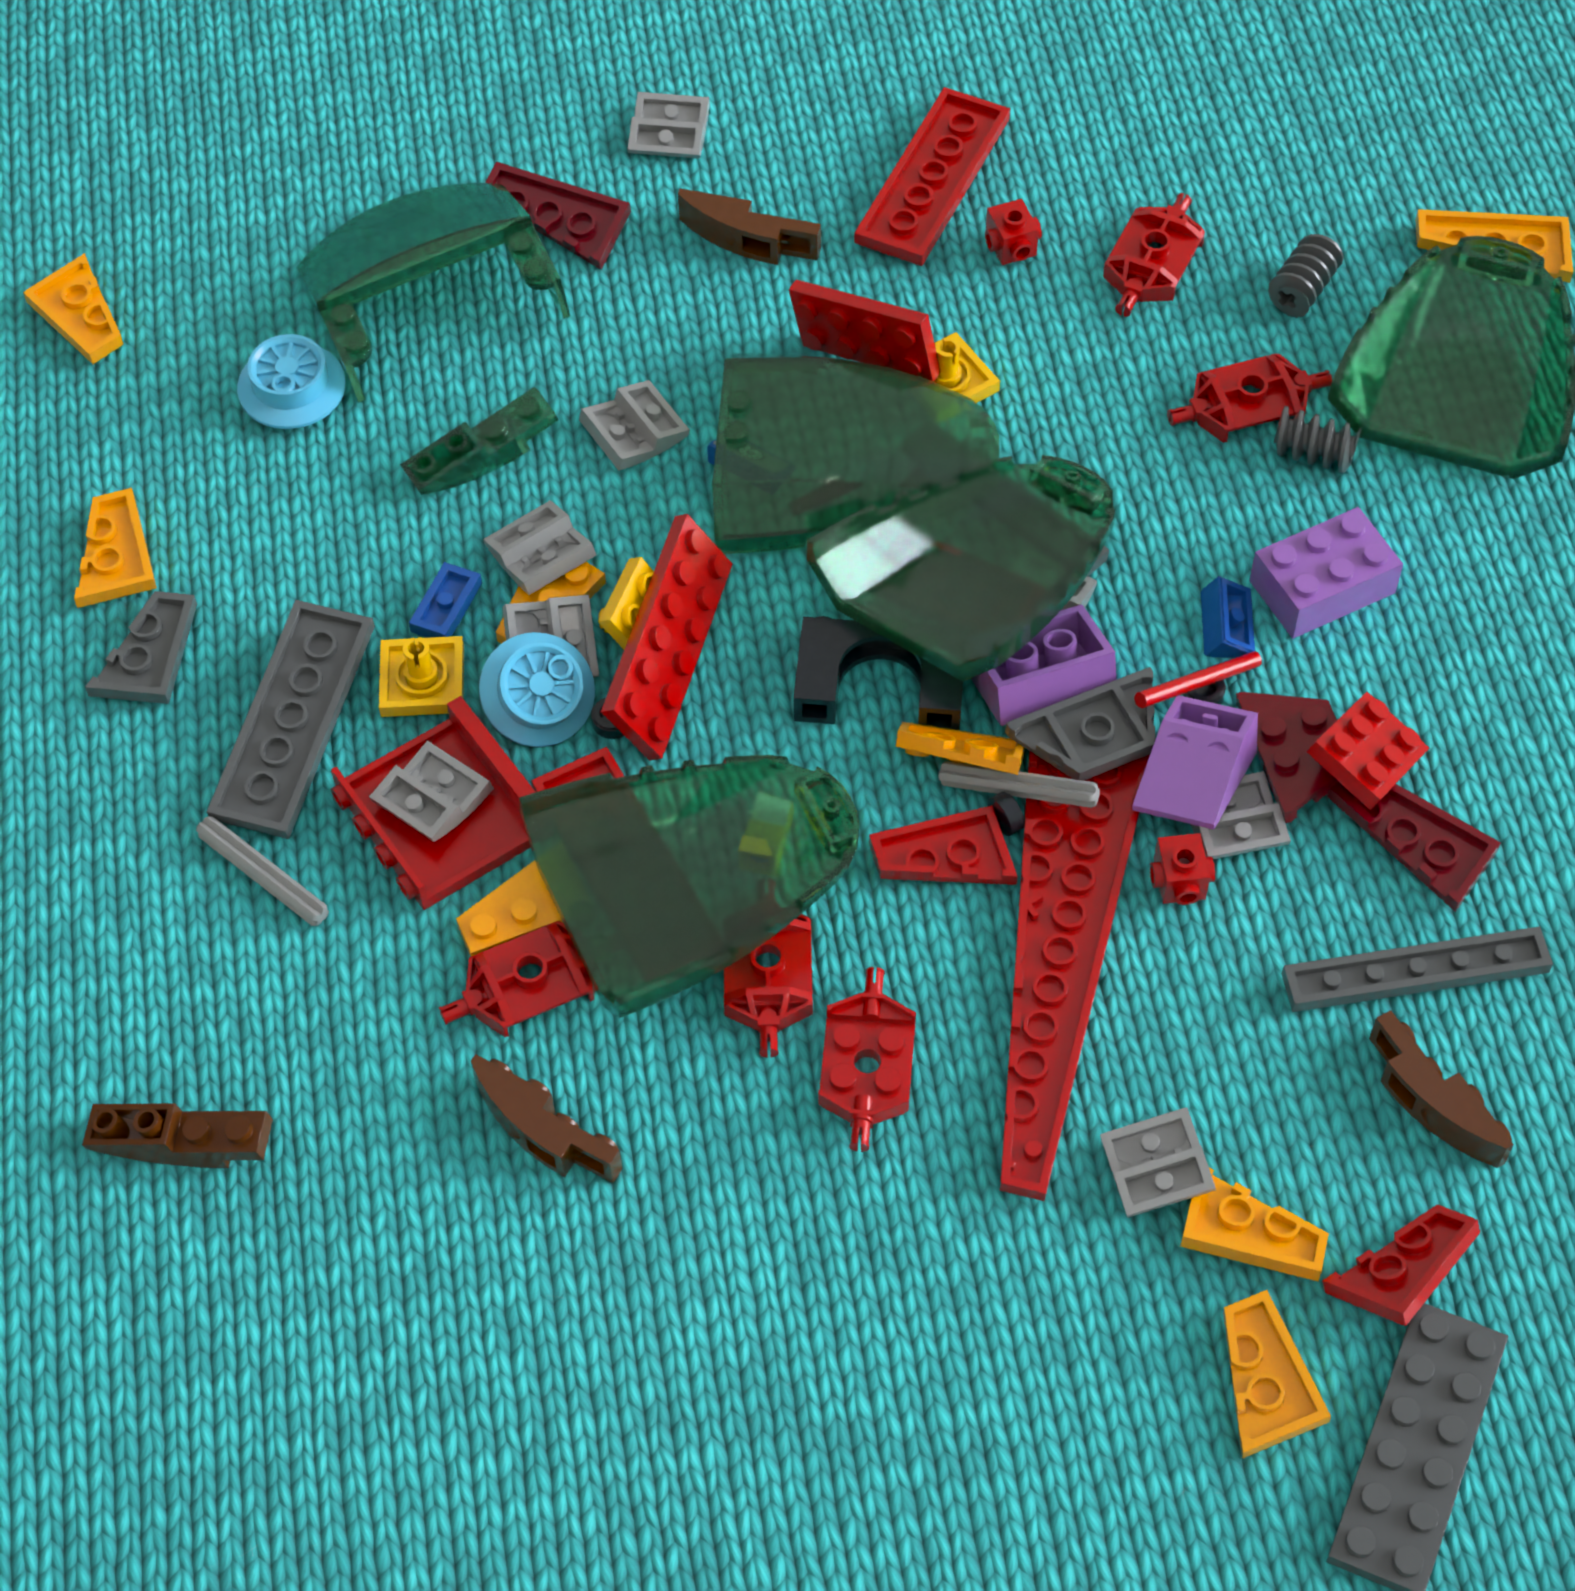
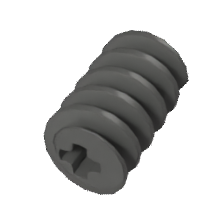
(1305, 274)
(1316, 440)

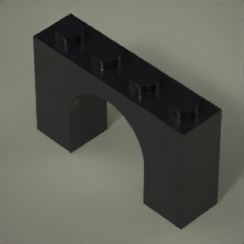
(837, 645)

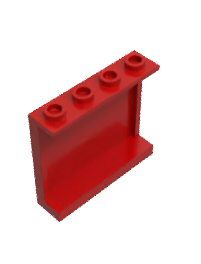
(473, 847)

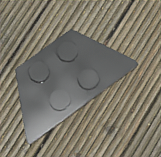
(1091, 729)

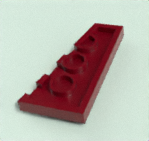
(565, 213)
(1424, 839)

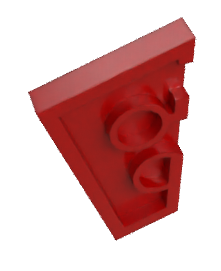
(946, 849)
(1408, 1269)

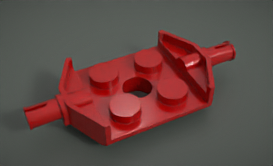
(1150, 272)
(1224, 406)
(774, 995)
(504, 997)
(872, 1028)

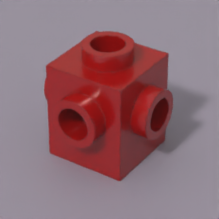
(1012, 232)
(1181, 869)

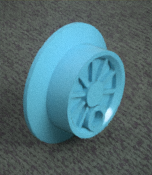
(290, 382)
(536, 689)

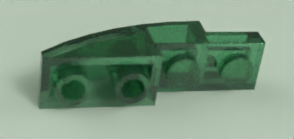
(476, 451)

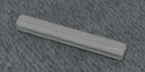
(1021, 785)
(262, 871)

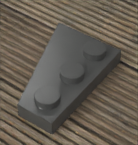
(151, 653)

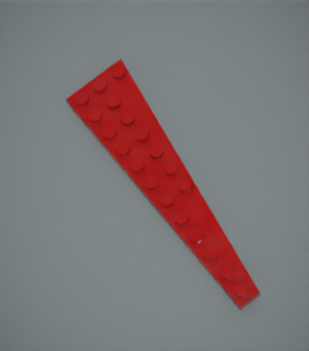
(1065, 918)

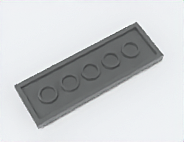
(291, 719)
(1418, 1450)

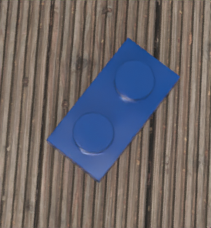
(445, 602)

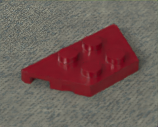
(1284, 735)

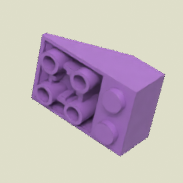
(1197, 762)

